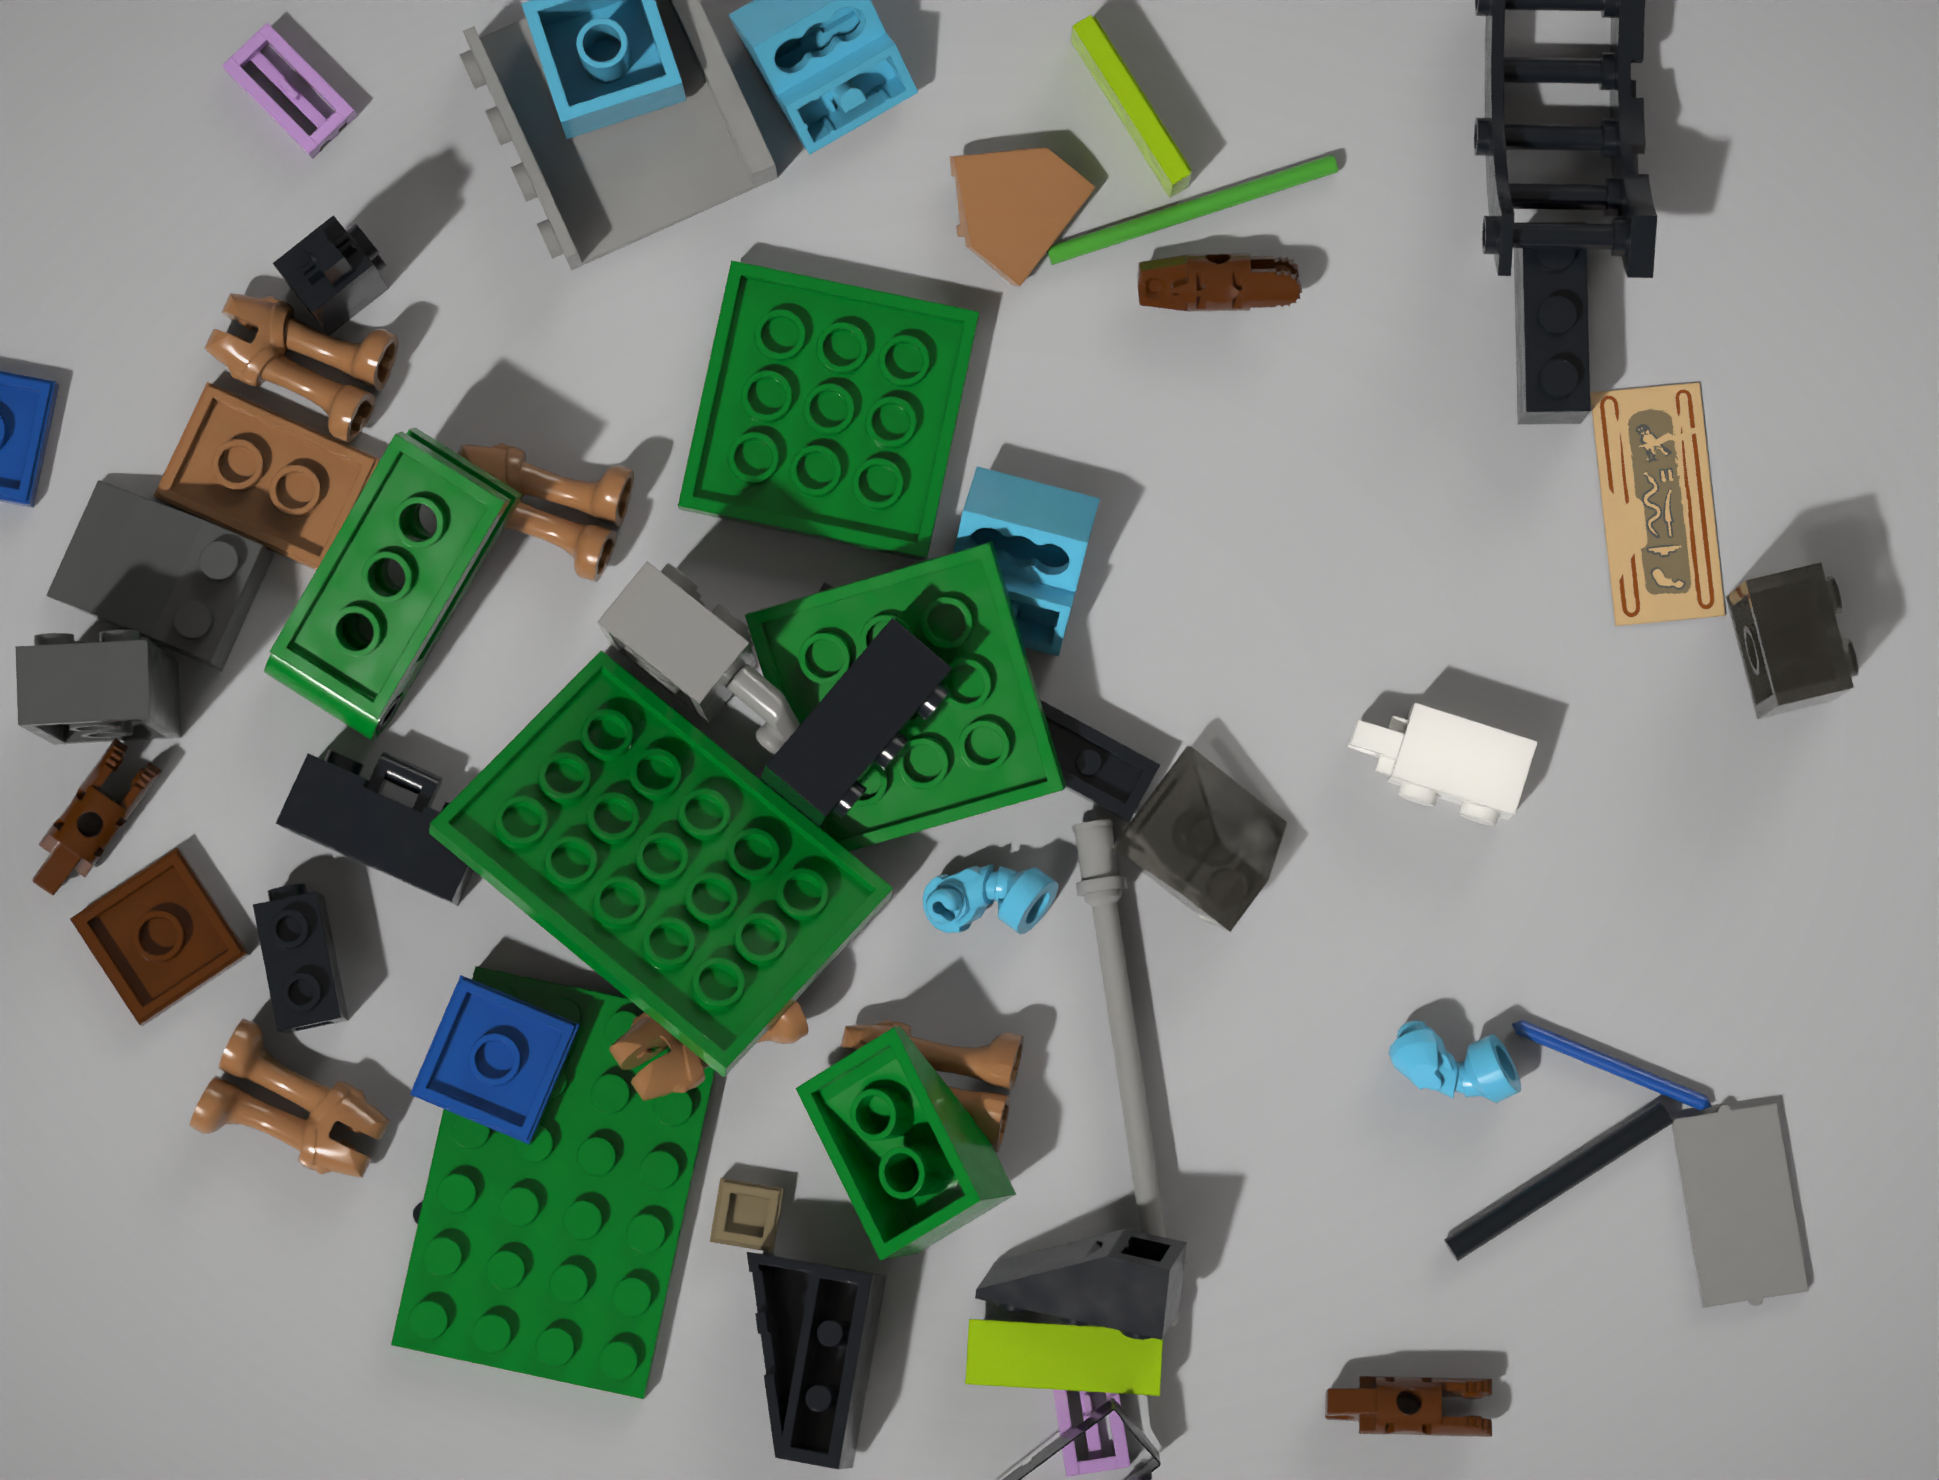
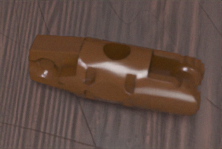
(1218, 282)
(80, 850)
(1377, 1409)

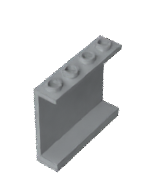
(635, 173)

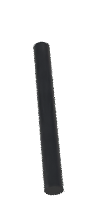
(1558, 1181)

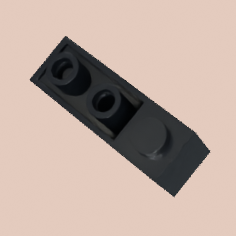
(1106, 1280)

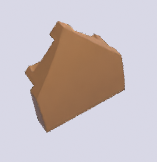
(1015, 205)

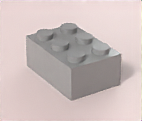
(678, 640)

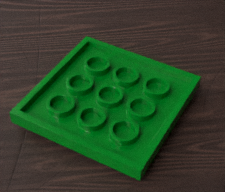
(828, 410)
(980, 744)

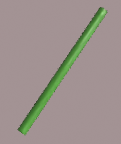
(1192, 209)

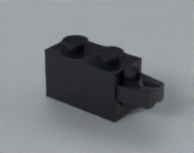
(333, 273)

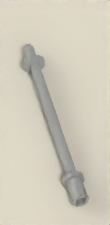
(1102, 890)

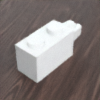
(1450, 760)

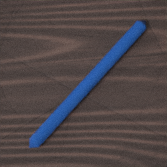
(1611, 1065)

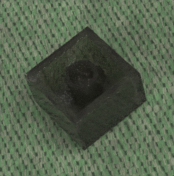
(1792, 640)

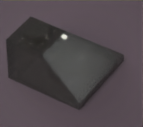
(1204, 840)

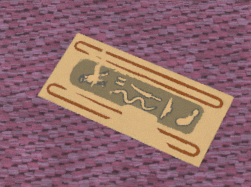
(1657, 504)

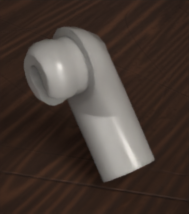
(768, 704)

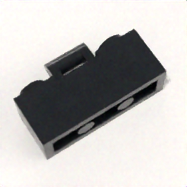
(354, 819)

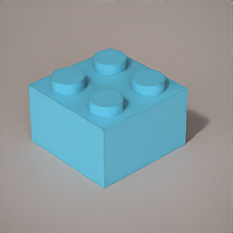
(603, 60)

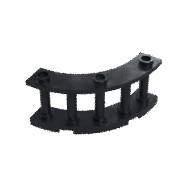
(1621, 138)

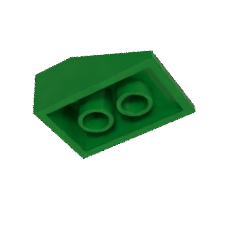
(903, 1146)

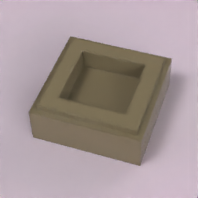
(747, 1215)

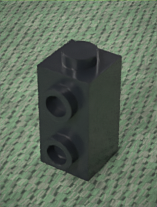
(300, 959)

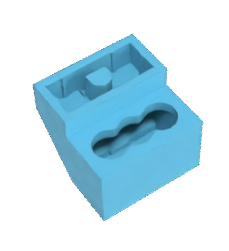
(824, 64)
(1039, 545)

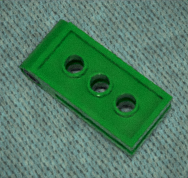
(320, 644)

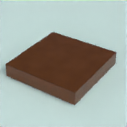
(159, 936)

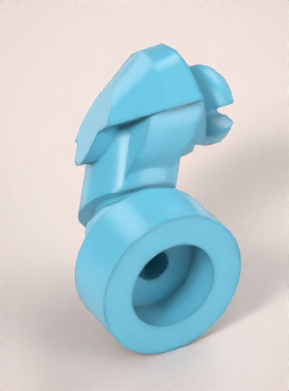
(962, 898)
(1426, 1063)

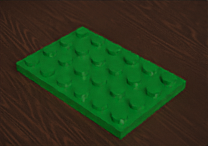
(661, 862)
(564, 1245)

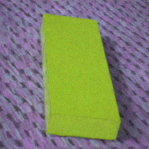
(1131, 105)
(1061, 1358)

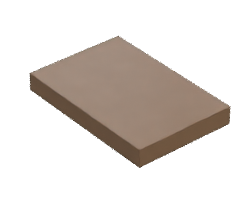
(264, 476)

